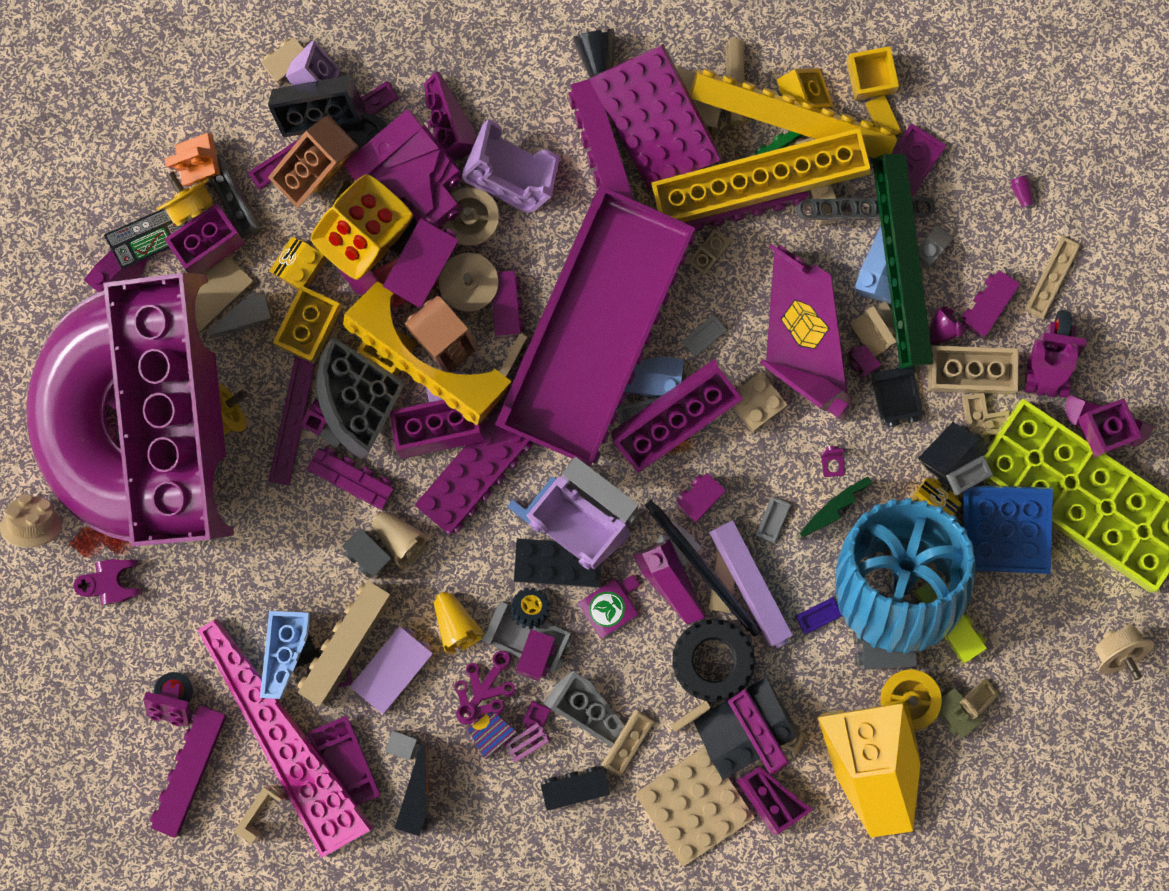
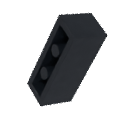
(574, 788)

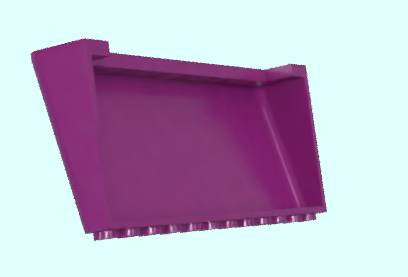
(595, 326)

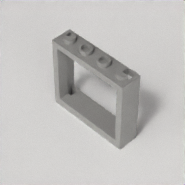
(600, 492)

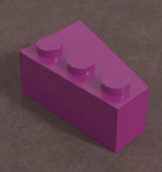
(772, 801)

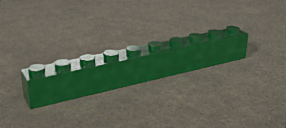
(902, 261)

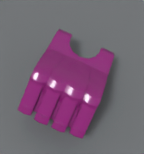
(1050, 371)

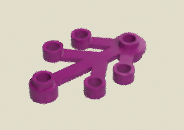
(483, 691)

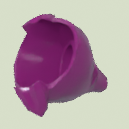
(944, 326)

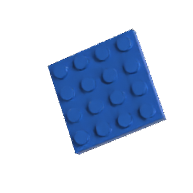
(1010, 527)

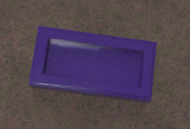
(818, 616)

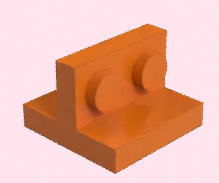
(195, 159)

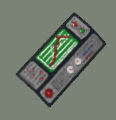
(141, 238)

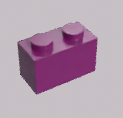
(535, 655)

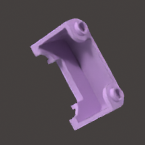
(509, 171)
(577, 524)

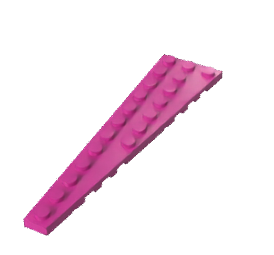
(309, 783)

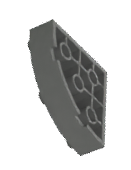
(354, 396)

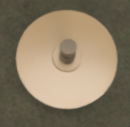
(468, 282)

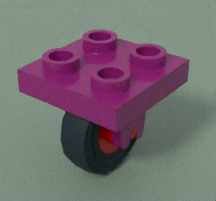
(1062, 332)
(170, 699)

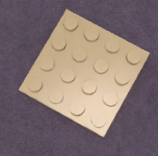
(694, 806)

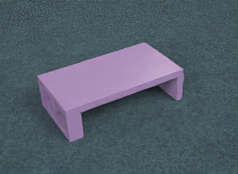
(392, 669)

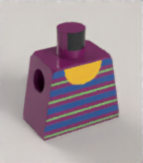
(490, 733)

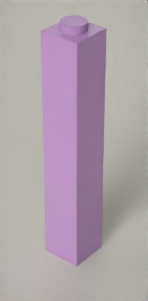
(751, 584)

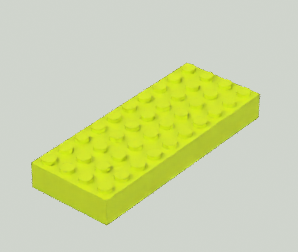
(1093, 498)

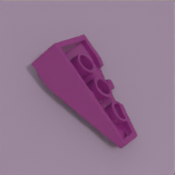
(447, 119)
(109, 271)
(666, 574)

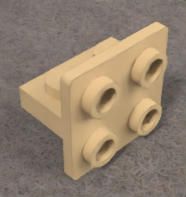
(875, 328)

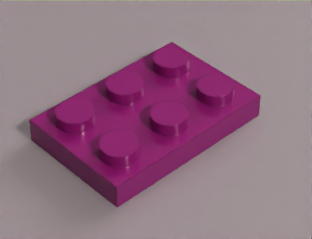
(920, 152)

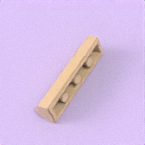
(735, 69)

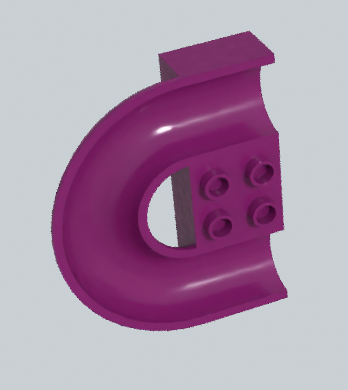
(167, 405)

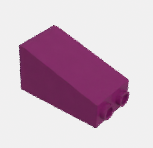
(421, 262)

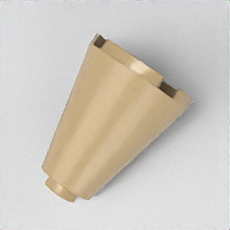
(399, 538)

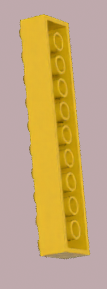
(763, 177)

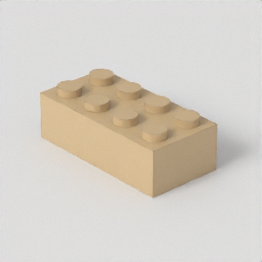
(973, 370)

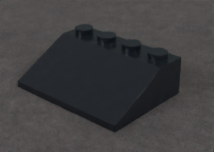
(727, 740)

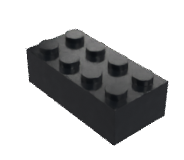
(303, 105)
(551, 564)

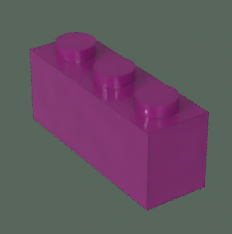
(989, 303)
(507, 306)

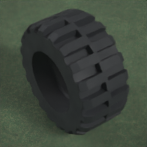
(743, 660)

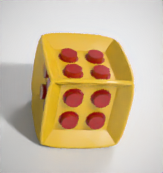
(361, 226)

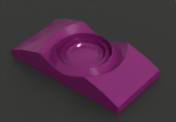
(344, 756)

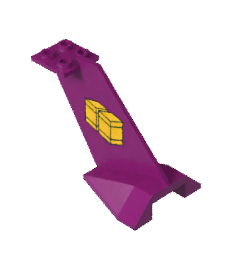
(805, 333)

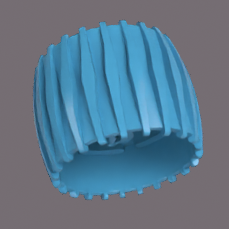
(920, 531)

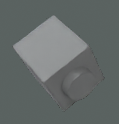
(402, 745)

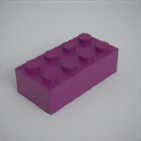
(431, 429)

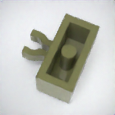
(958, 719)

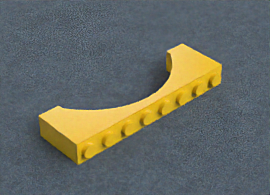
(469, 394)

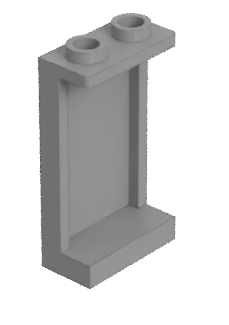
(510, 637)

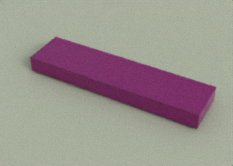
(758, 732)

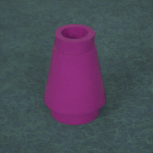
(1022, 189)

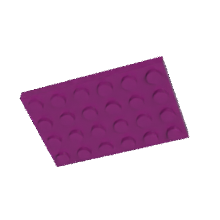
(656, 116)

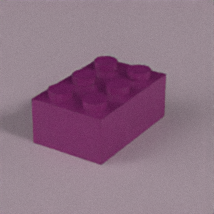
(204, 241)

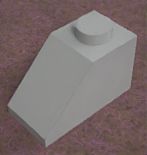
(933, 246)

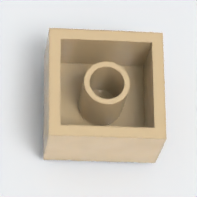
(759, 402)

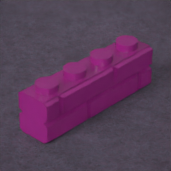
(350, 478)

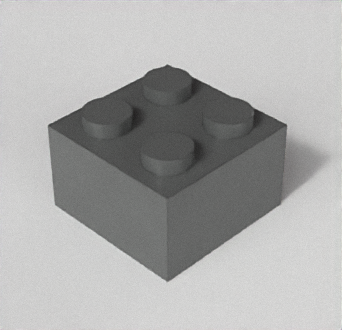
(368, 554)

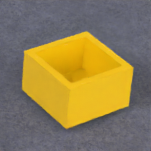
(872, 73)

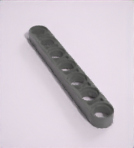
(856, 210)

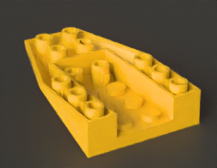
(876, 764)

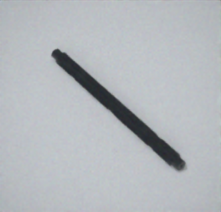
(700, 565)

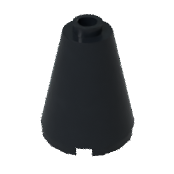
(596, 50)

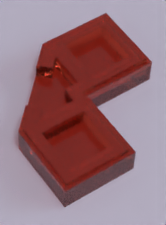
(88, 539)

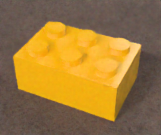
(307, 324)

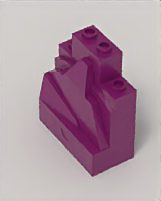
(411, 167)

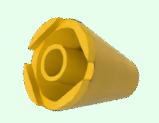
(455, 624)

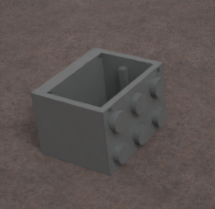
(878, 658)

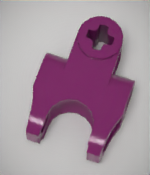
(107, 582)

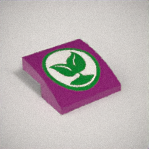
(608, 608)

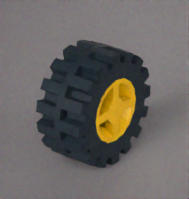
(526, 601)

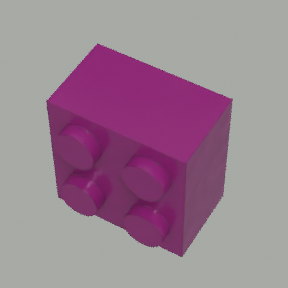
(1109, 427)
(700, 497)

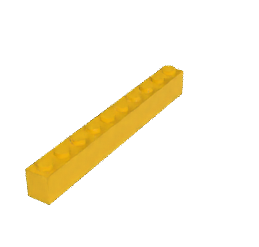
(785, 111)

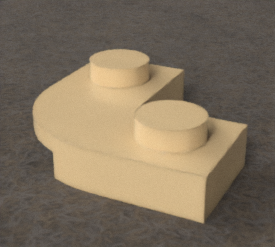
(978, 418)

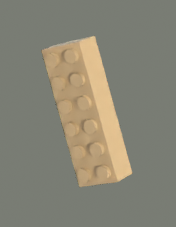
(345, 644)

